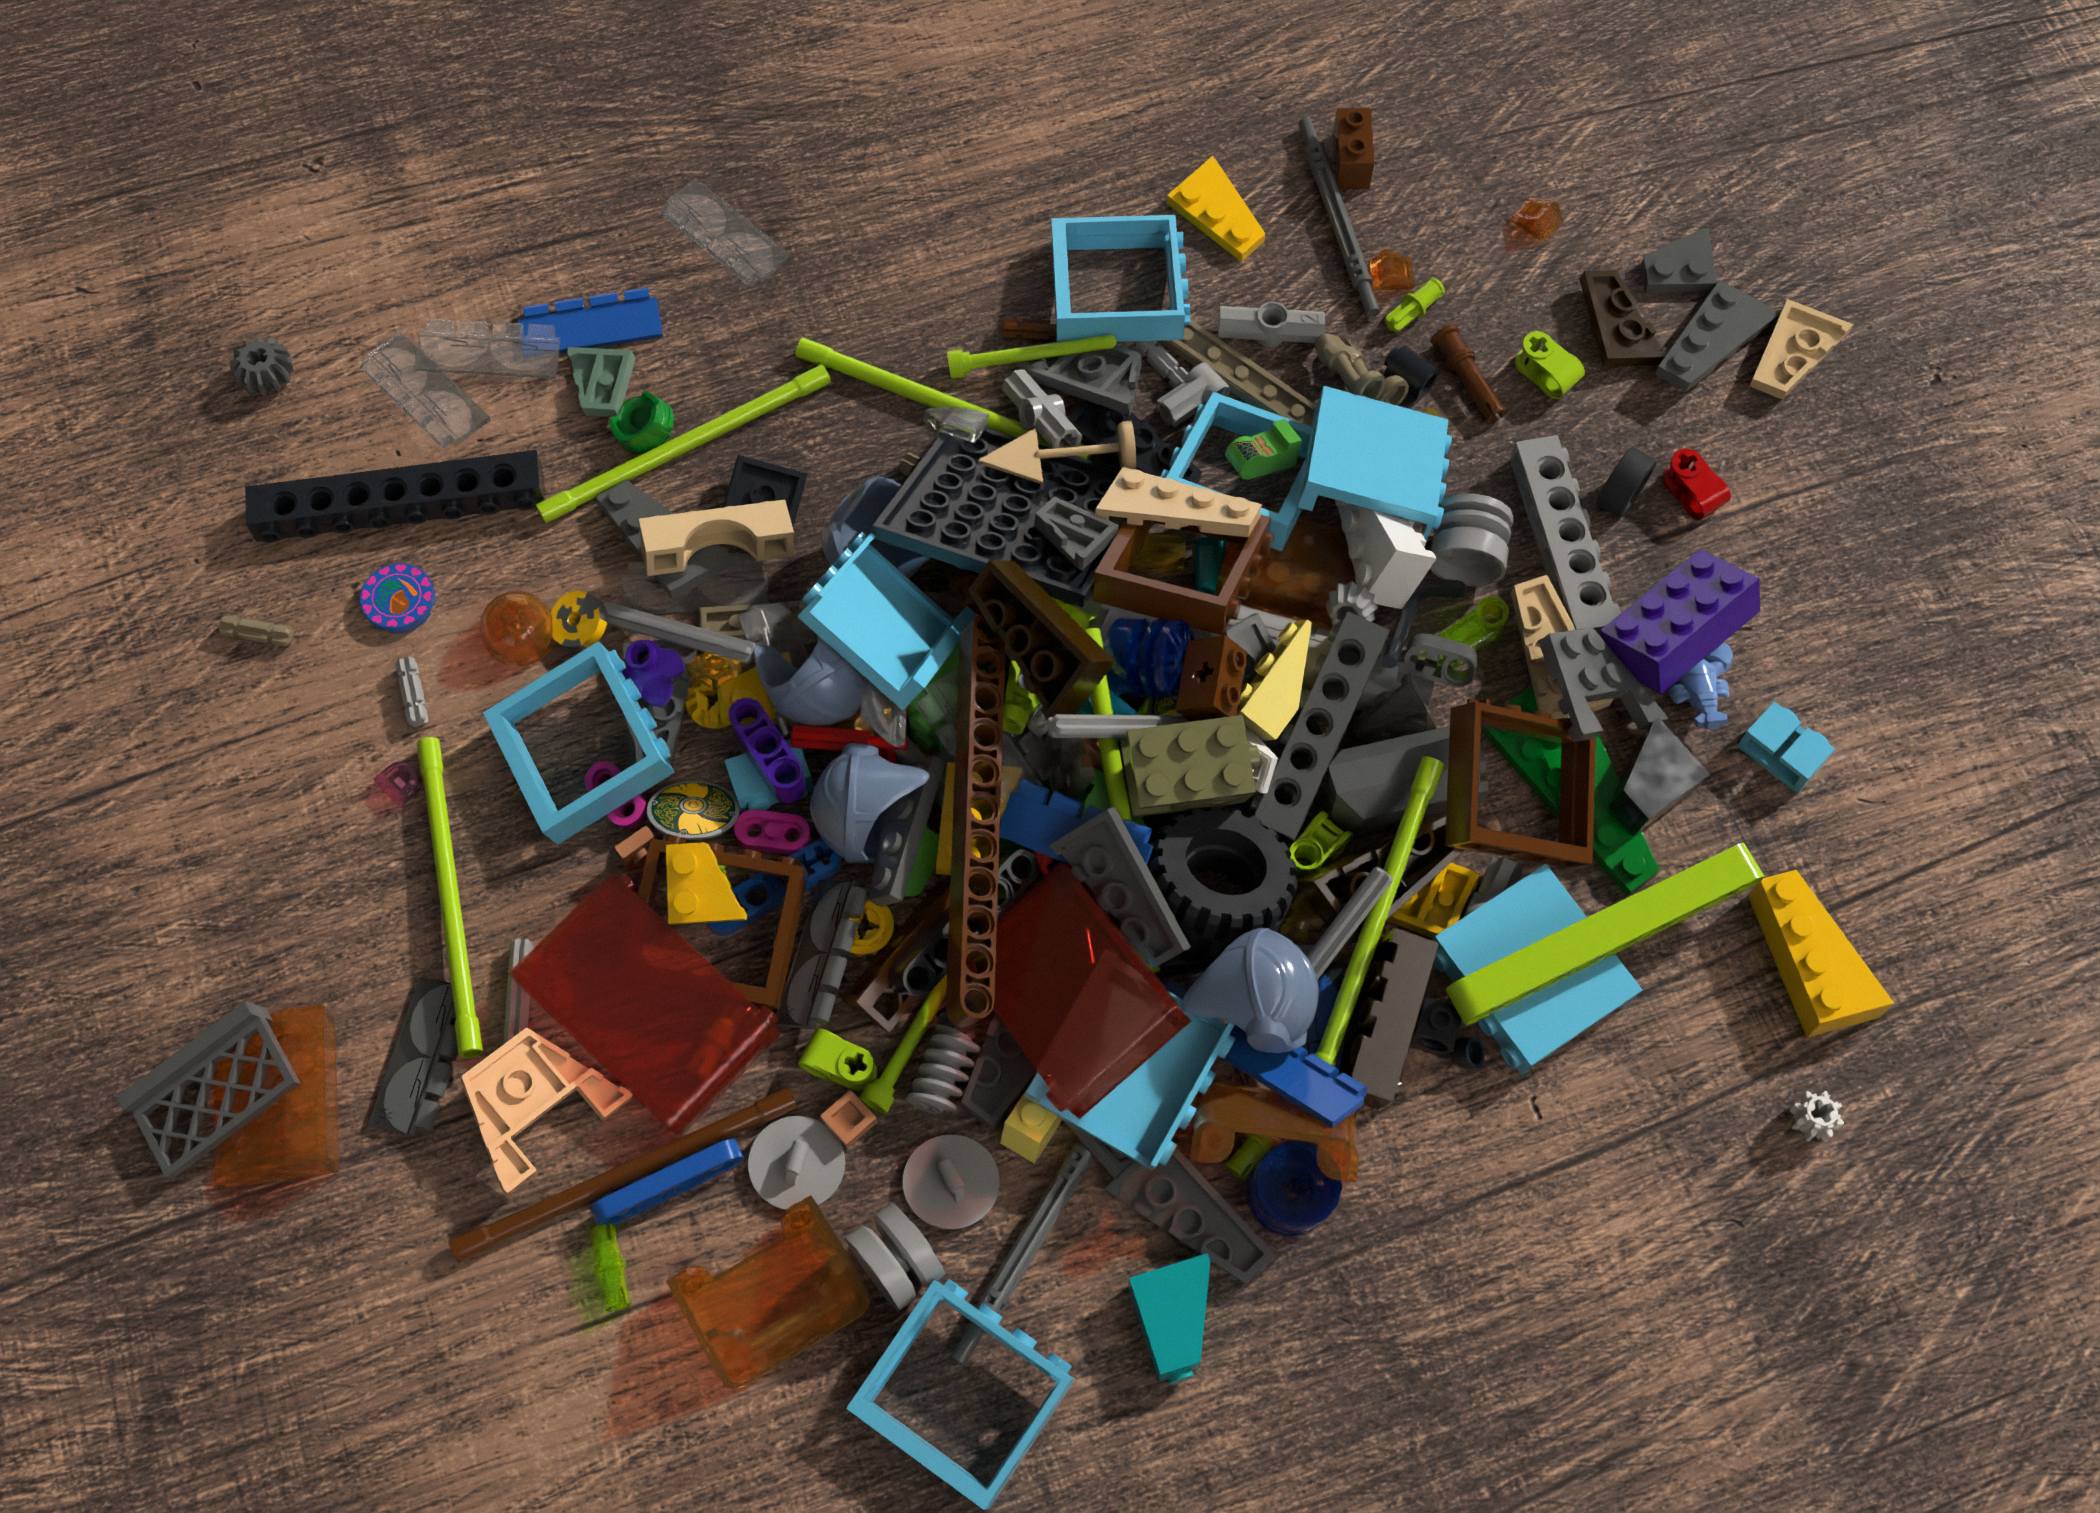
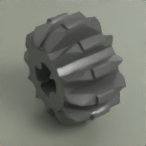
(261, 366)

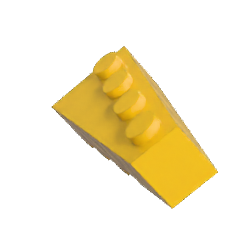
(1815, 959)

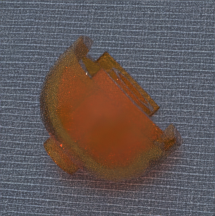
(517, 628)

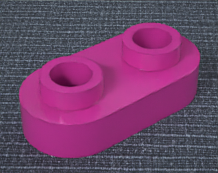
(598, 775)
(774, 830)

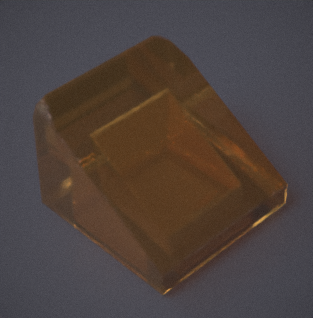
(1538, 217)
(1391, 271)

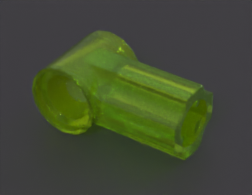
(1476, 631)

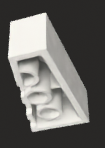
(1385, 553)

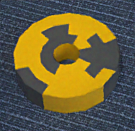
(591, 625)

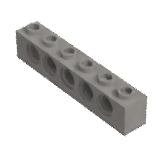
(1547, 457)

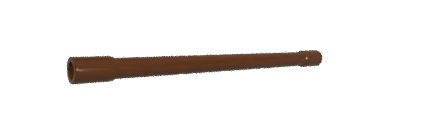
(487, 1236)

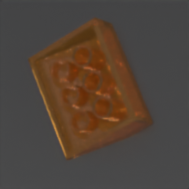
(1299, 576)
(300, 1129)

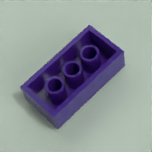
(1683, 619)

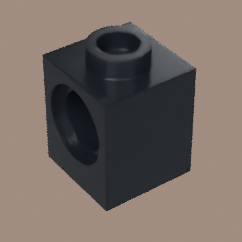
(1436, 1028)

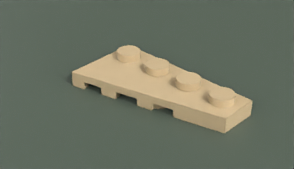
(1160, 499)
(1538, 614)

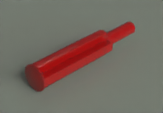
(835, 739)

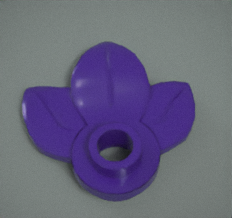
(655, 674)

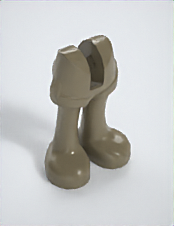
(1348, 362)

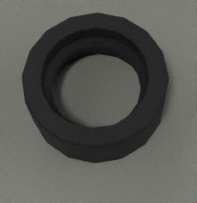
(1626, 482)

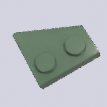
(601, 378)

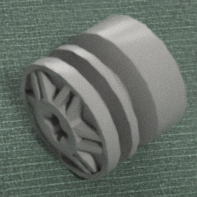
(1472, 539)

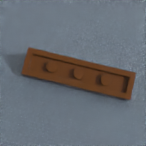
(875, 978)

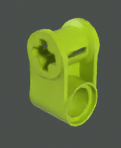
(1551, 368)
(1320, 844)
(832, 1060)

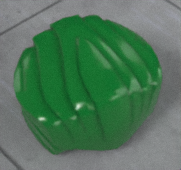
(642, 423)

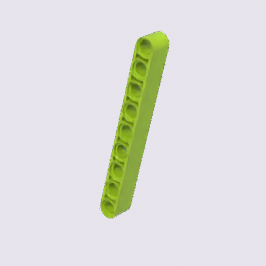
(1604, 934)

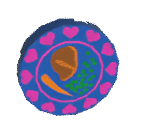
(397, 598)

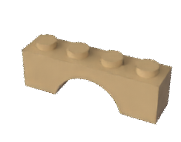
(758, 528)

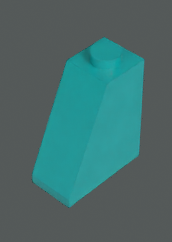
(1172, 1315)

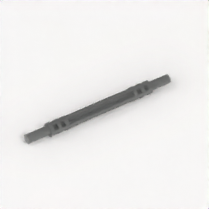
(1339, 218)
(1027, 1244)

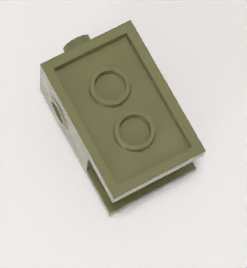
(1188, 766)

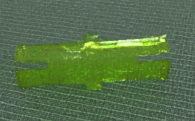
(610, 1267)

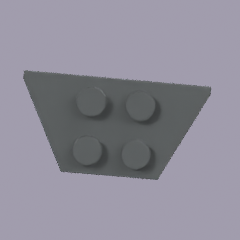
(1097, 376)

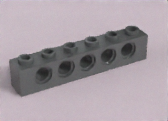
(1367, 641)

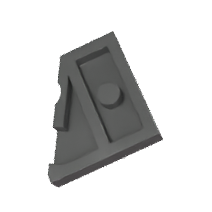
(1681, 266)
(1074, 531)

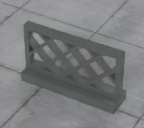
(201, 1058)

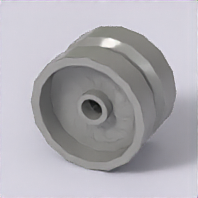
(900, 1252)

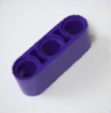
(762, 734)

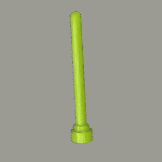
(963, 362)
(880, 1093)

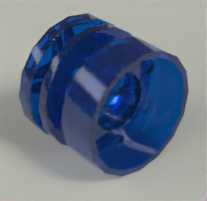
(1147, 656)
(1294, 1165)

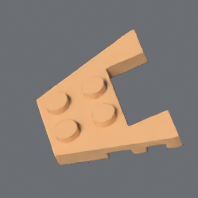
(522, 1085)

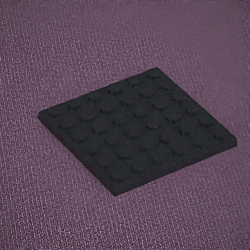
(981, 514)

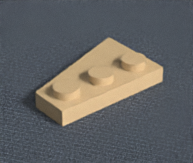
(1796, 347)

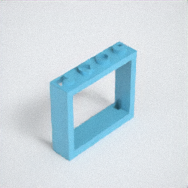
(1120, 233)
(1245, 421)
(612, 793)
(986, 1318)

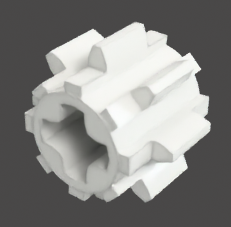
(1817, 1126)

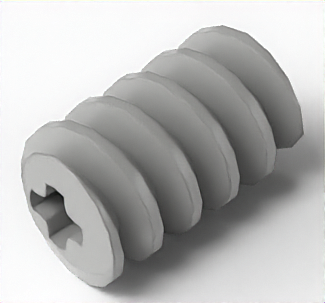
(942, 1071)

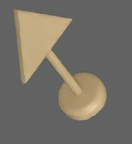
(1023, 455)

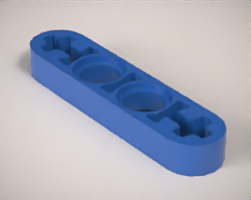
(775, 890)
(667, 1183)

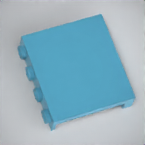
(1377, 457)
(881, 622)
(1553, 1015)
(1156, 1097)

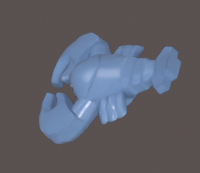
(1703, 688)

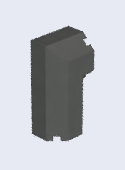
(1373, 782)

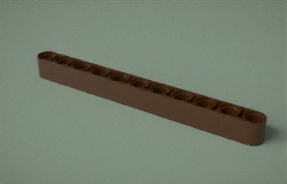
(969, 830)

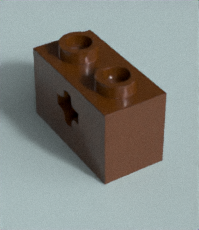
(1353, 148)
(1211, 679)

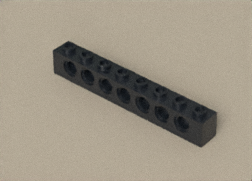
(379, 487)

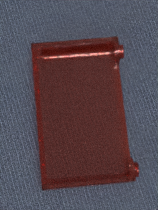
(1077, 992)
(646, 1004)

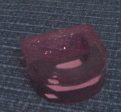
(399, 782)

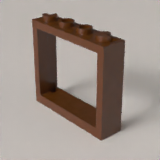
(1169, 601)
(1576, 786)
(750, 861)

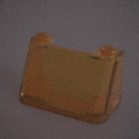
(1265, 1113)
(773, 1299)

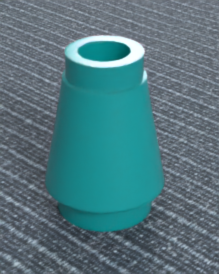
(1207, 563)

